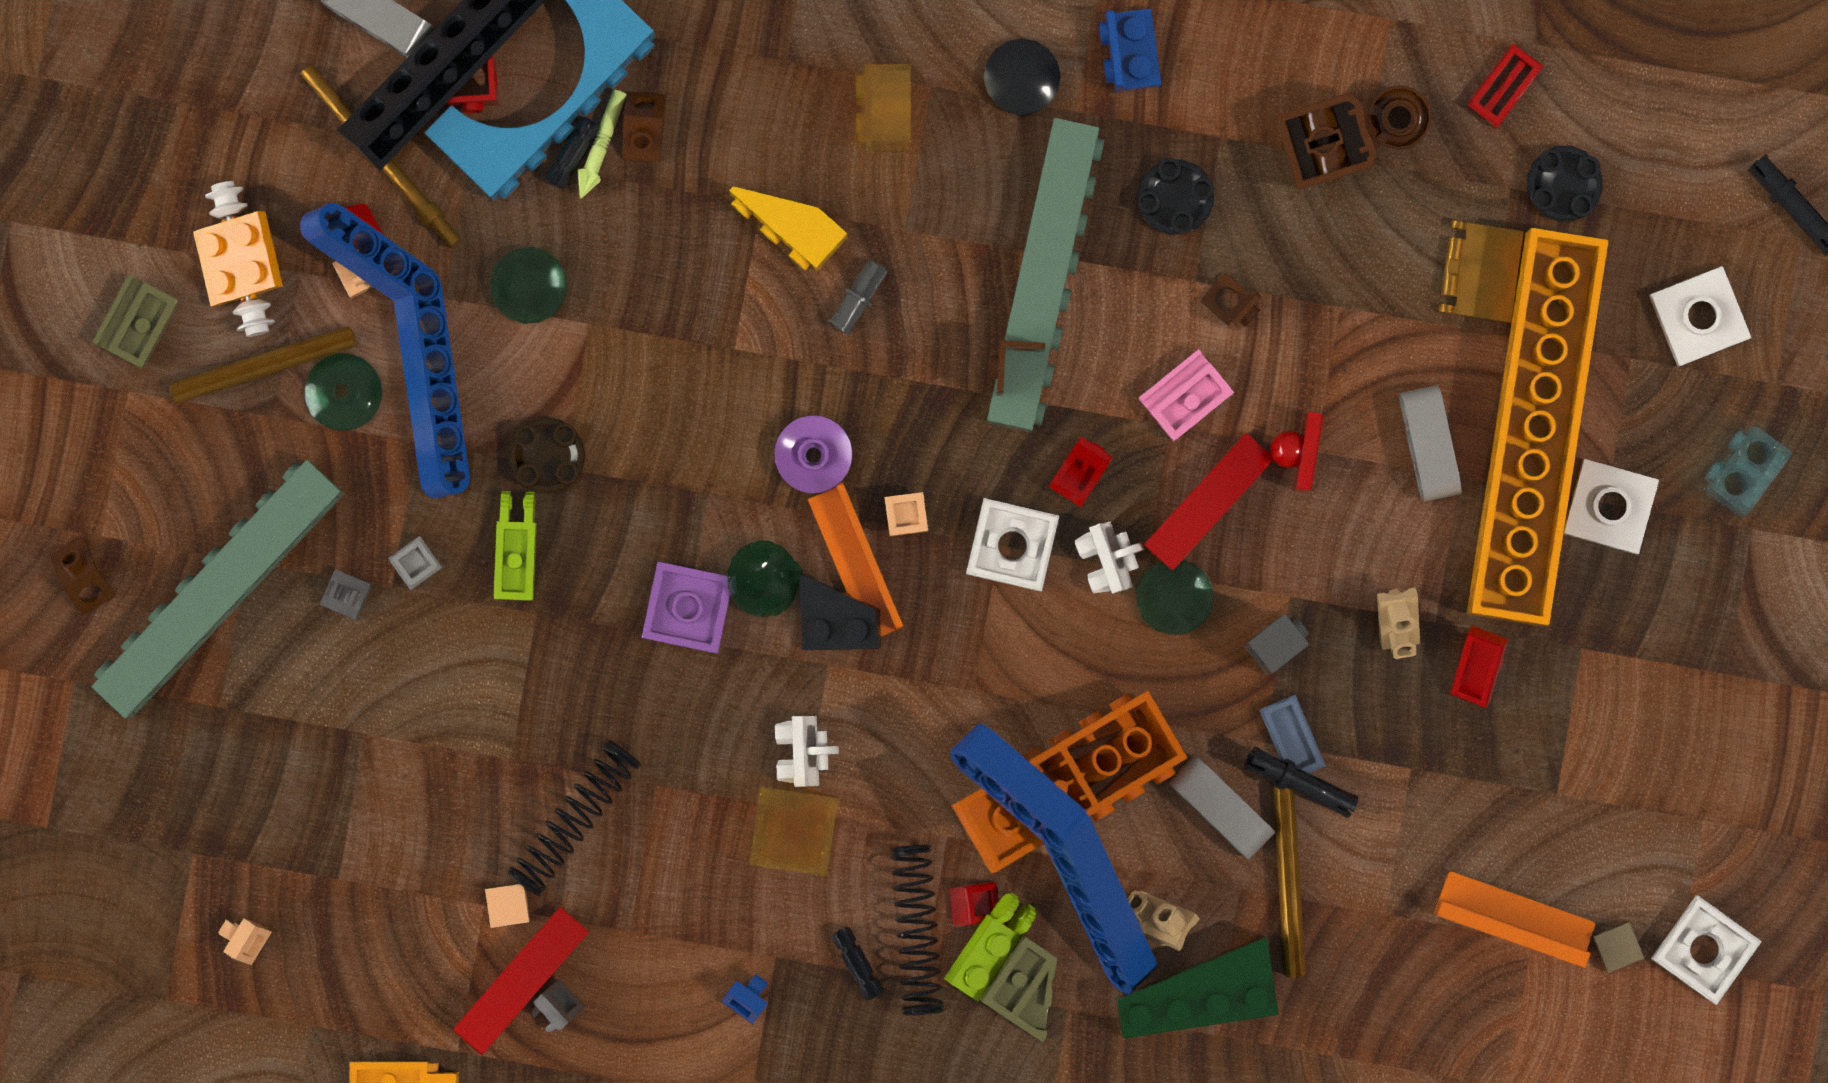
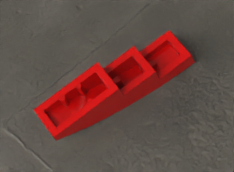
(1209, 501)
(520, 981)

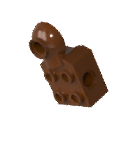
(1345, 134)

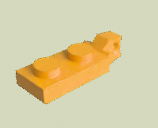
(399, 1072)

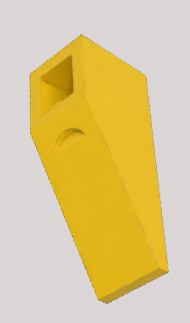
(800, 226)

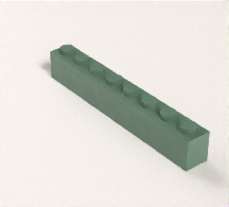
(1044, 272)
(217, 589)

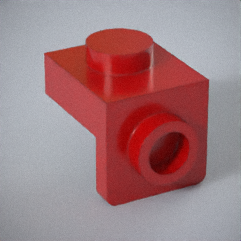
(1081, 471)

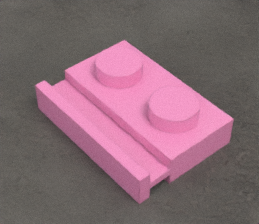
(1186, 395)

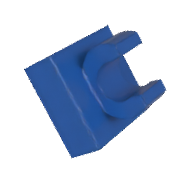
(746, 999)

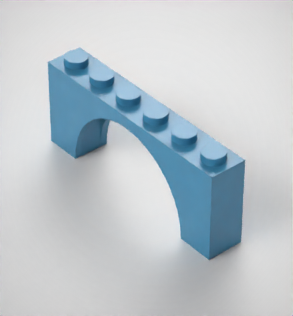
(500, 155)

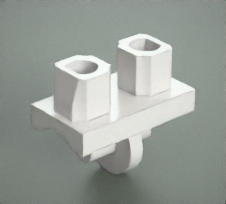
(1115, 555)
(809, 751)

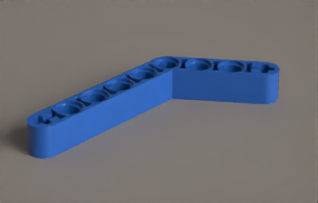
(332, 231)
(1072, 847)

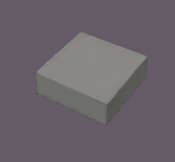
(415, 563)

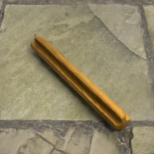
(263, 364)
(1289, 882)

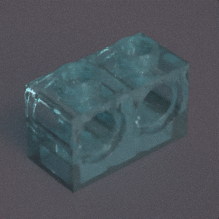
(1754, 477)

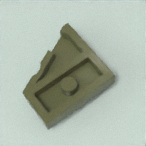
(1023, 987)

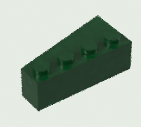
(1213, 992)

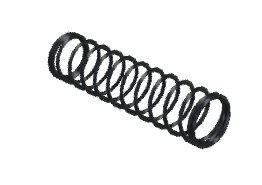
(610, 749)
(897, 853)

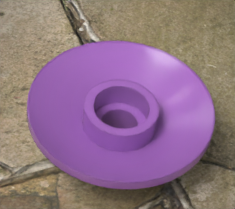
(804, 435)

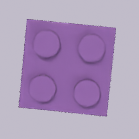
(687, 608)

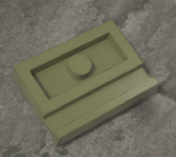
(136, 321)

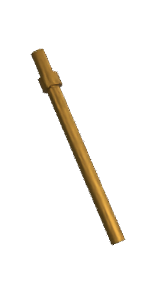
(429, 212)

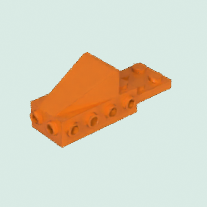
(1092, 766)

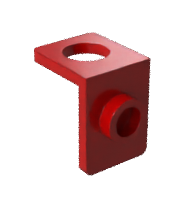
(476, 103)

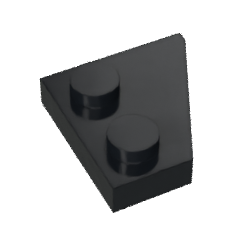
(836, 619)

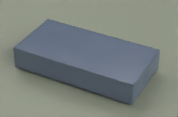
(1292, 734)

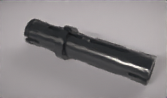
(1791, 200)
(1286, 775)

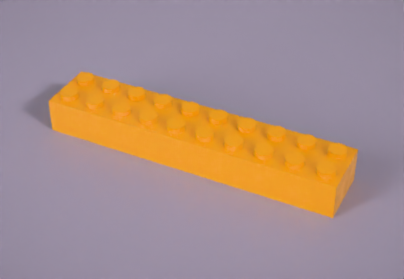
(1537, 427)

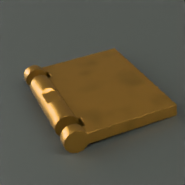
(1482, 271)

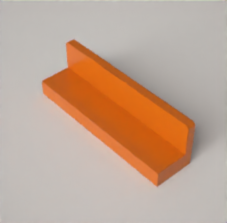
(853, 554)
(1515, 918)

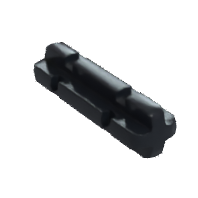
(572, 153)
(857, 963)

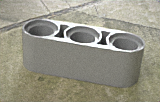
(384, 21)
(1430, 443)
(1221, 807)

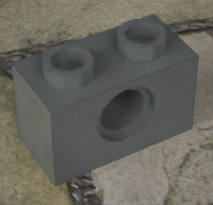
(1277, 643)

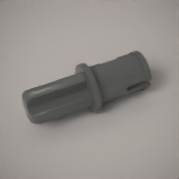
(858, 297)

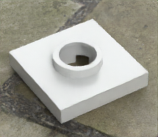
(1684, 339)
(1584, 516)
(1037, 529)
(1733, 943)

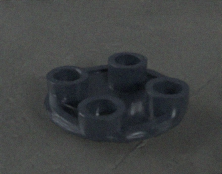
(1022, 77)
(1565, 183)
(1175, 196)

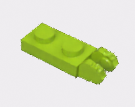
(515, 551)
(990, 946)

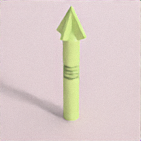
(588, 176)

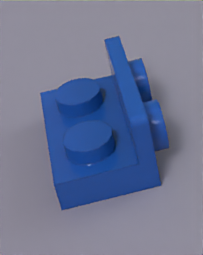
(1131, 49)

